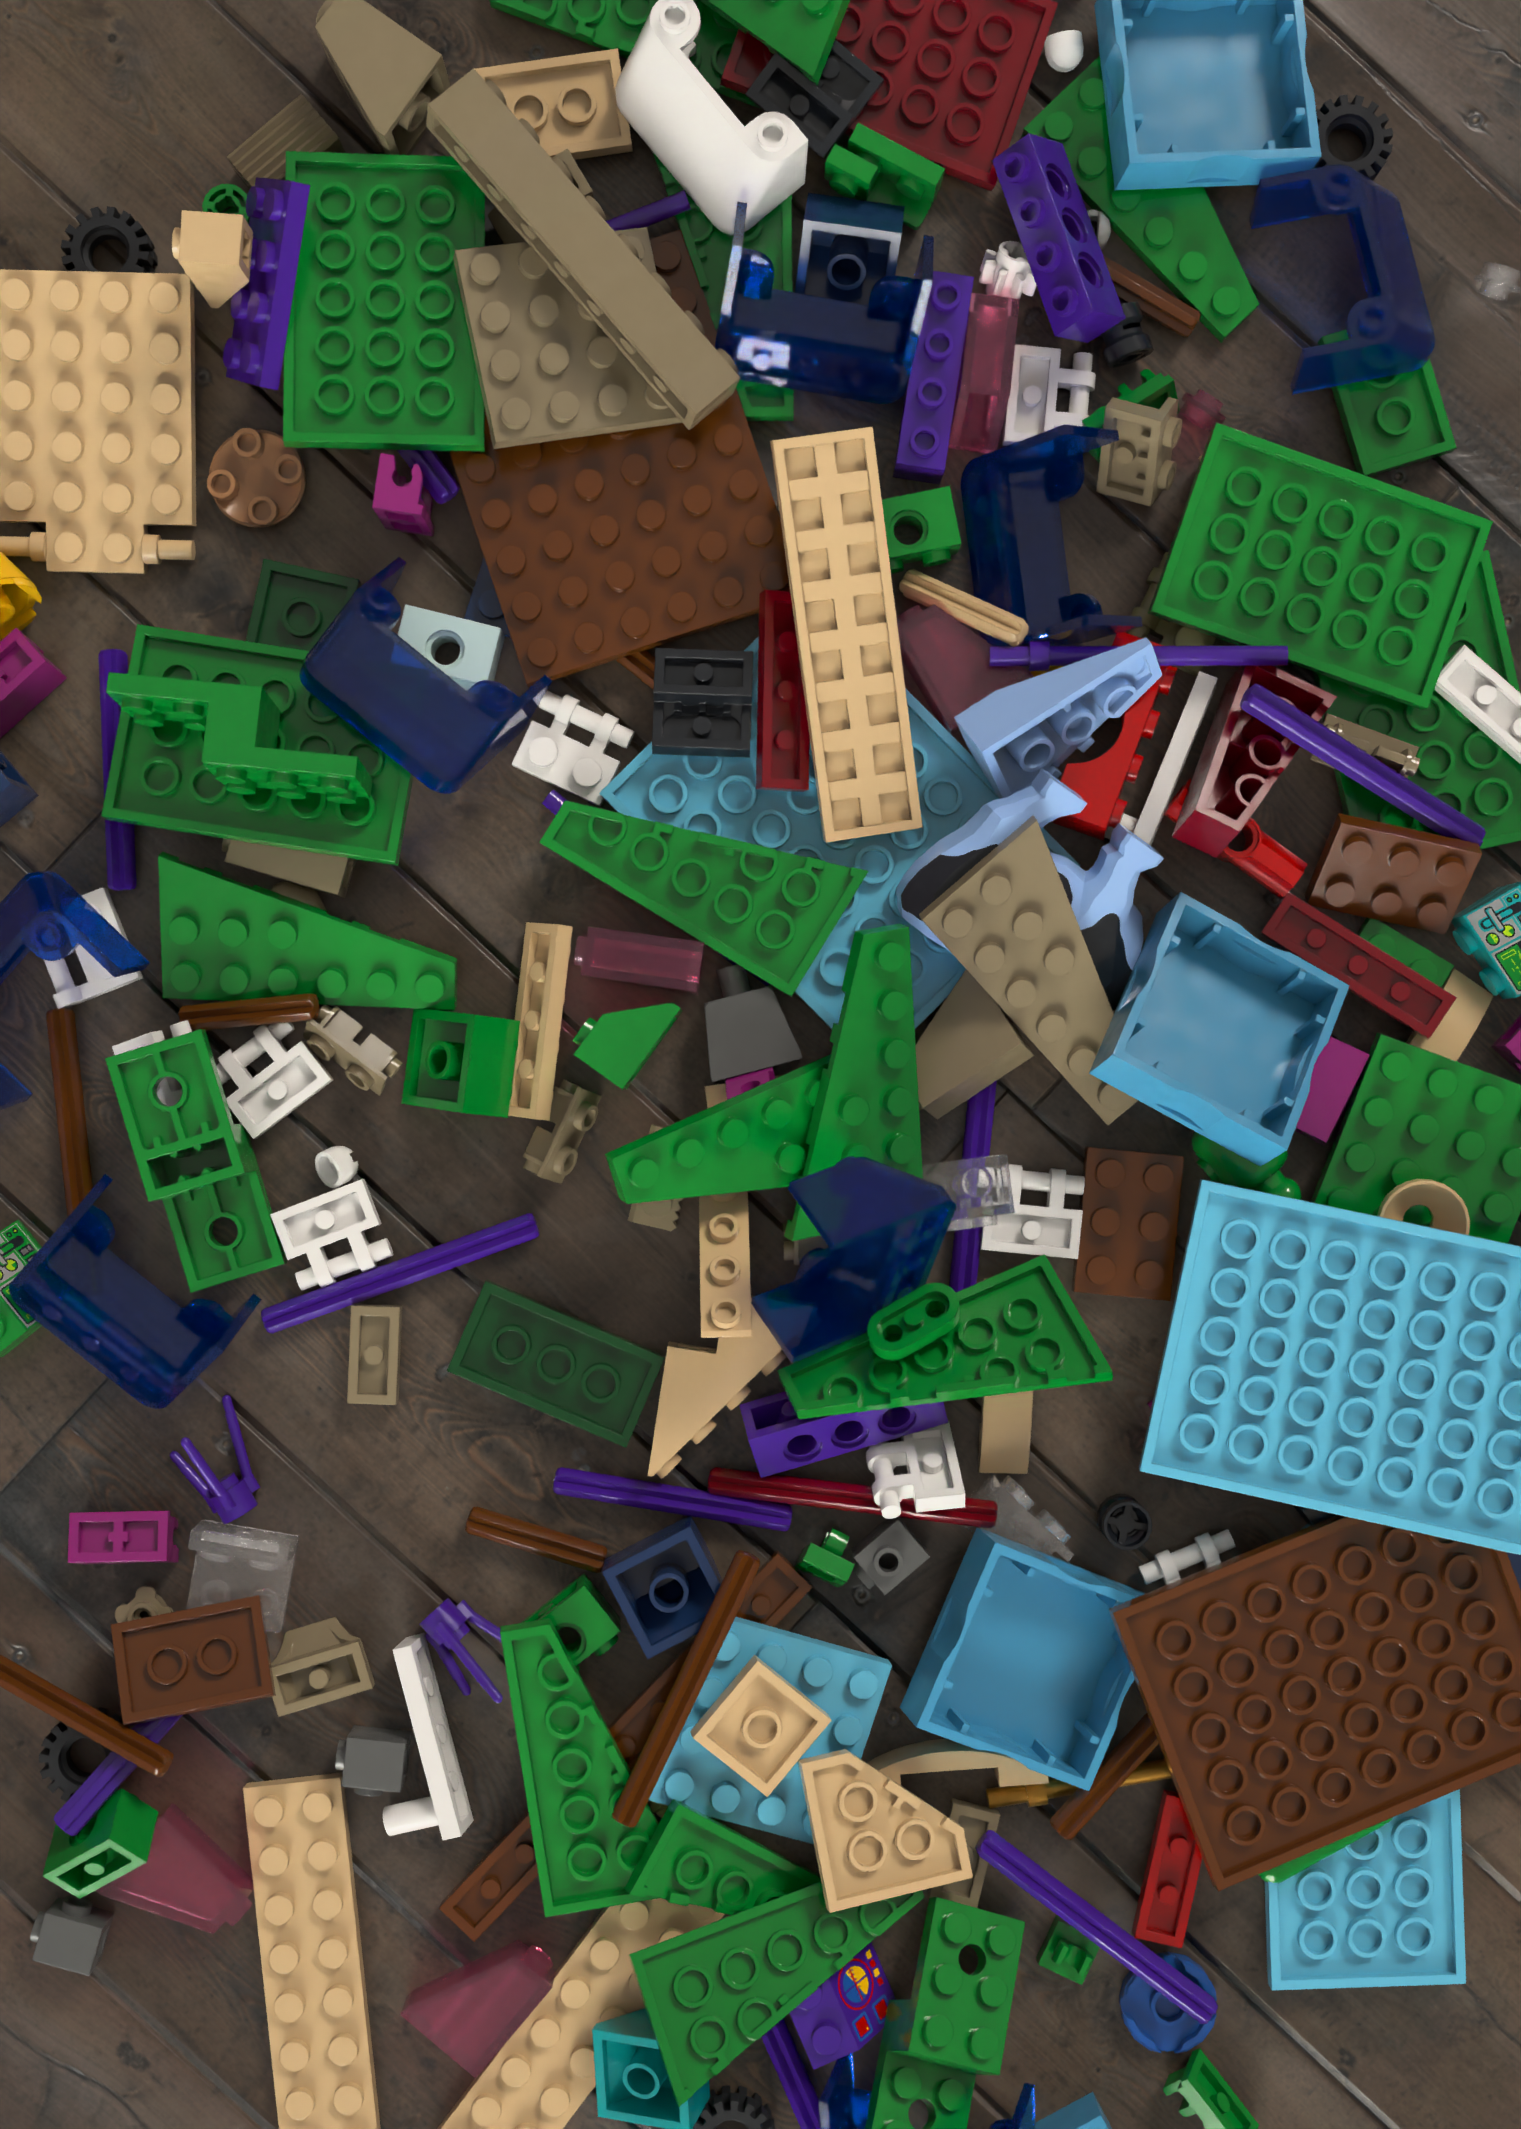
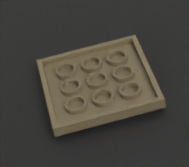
(541, 354)

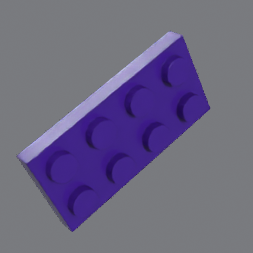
(265, 302)

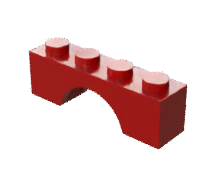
(1103, 778)

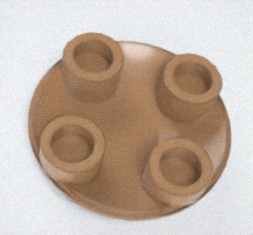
(256, 478)

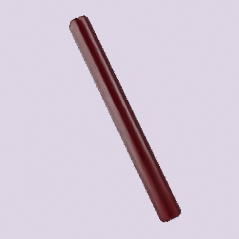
(838, 1497)

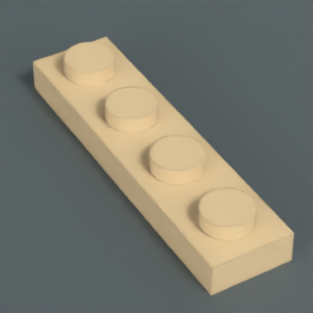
(540, 1017)

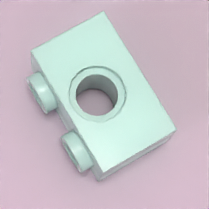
(478, 643)

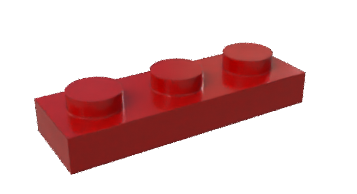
(1168, 1877)

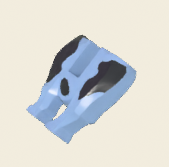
(1097, 896)

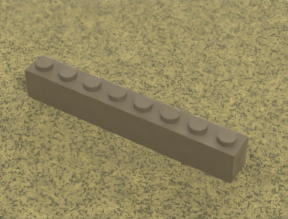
(582, 248)

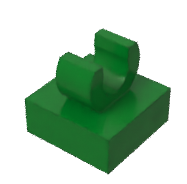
(826, 1561)
(1067, 1951)

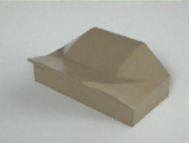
(319, 1666)

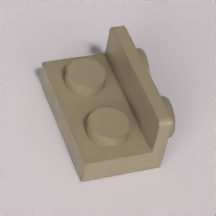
(1140, 461)

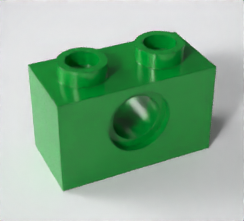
(933, 517)
(588, 1612)
(105, 1848)

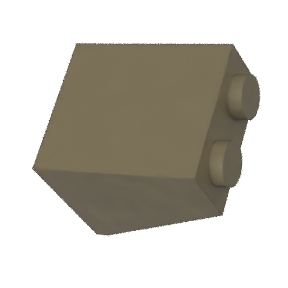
(382, 71)

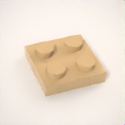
(760, 1726)

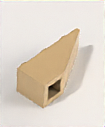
(214, 253)

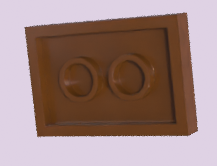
(1392, 873)
(1128, 1223)
(192, 1660)

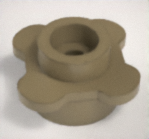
(144, 1600)

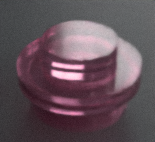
(1202, 410)

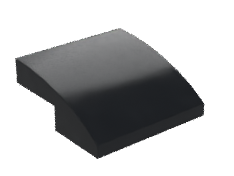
(819, 110)
(702, 702)

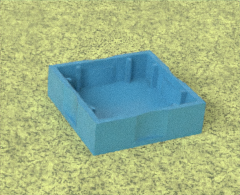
(1206, 91)
(1220, 1030)
(1025, 1661)

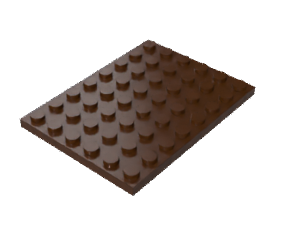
(626, 531)
(1327, 1685)

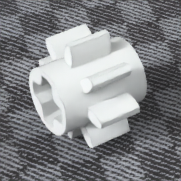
(1007, 271)

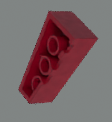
(1241, 759)

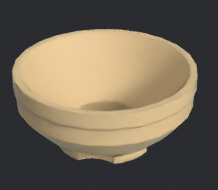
(1444, 1204)

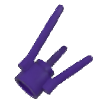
(227, 1495)
(445, 1630)

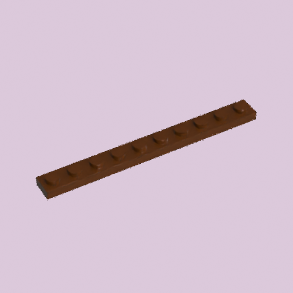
(512, 1861)

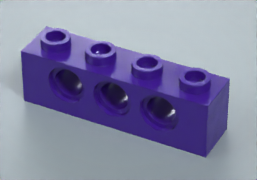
(1058, 238)
(934, 381)
(785, 1442)

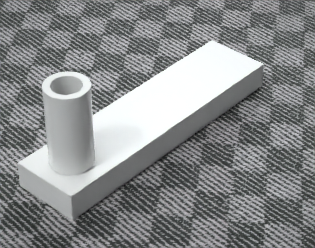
(1173, 761)
(448, 1800)

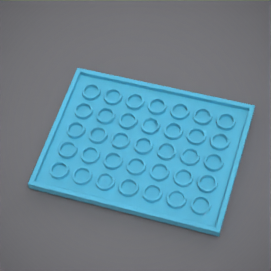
(722, 800)
(1344, 1367)

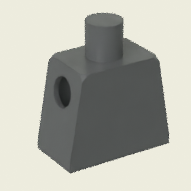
(746, 1028)

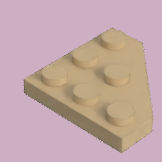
(875, 1834)

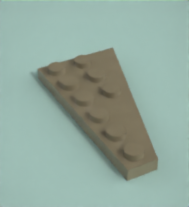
(1027, 951)

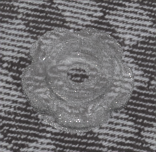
(1498, 281)

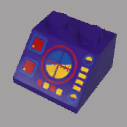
(844, 2009)

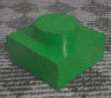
(850, 173)

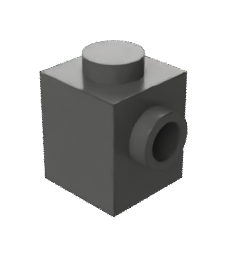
(888, 1555)
(374, 1760)
(71, 1935)

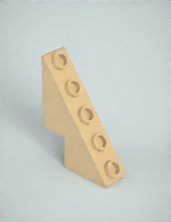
(725, 1265)
(703, 1381)

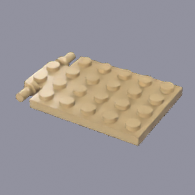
(97, 417)

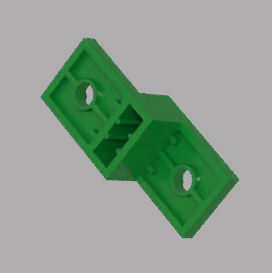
(240, 737)
(196, 1159)
(952, 2021)

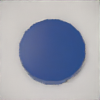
(1157, 2020)

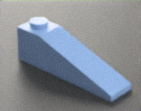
(1053, 714)

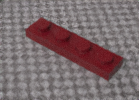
(781, 707)
(1360, 964)

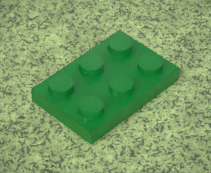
(1392, 418)

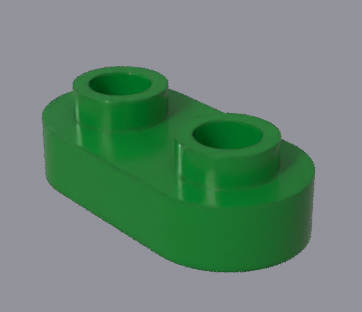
(911, 1321)

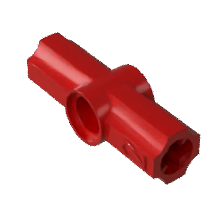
(1260, 859)

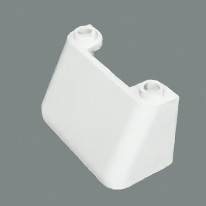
(696, 130)

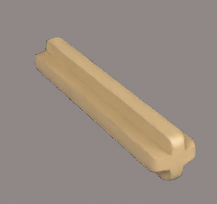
(964, 607)

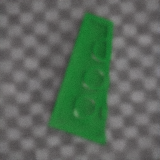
(712, 1865)

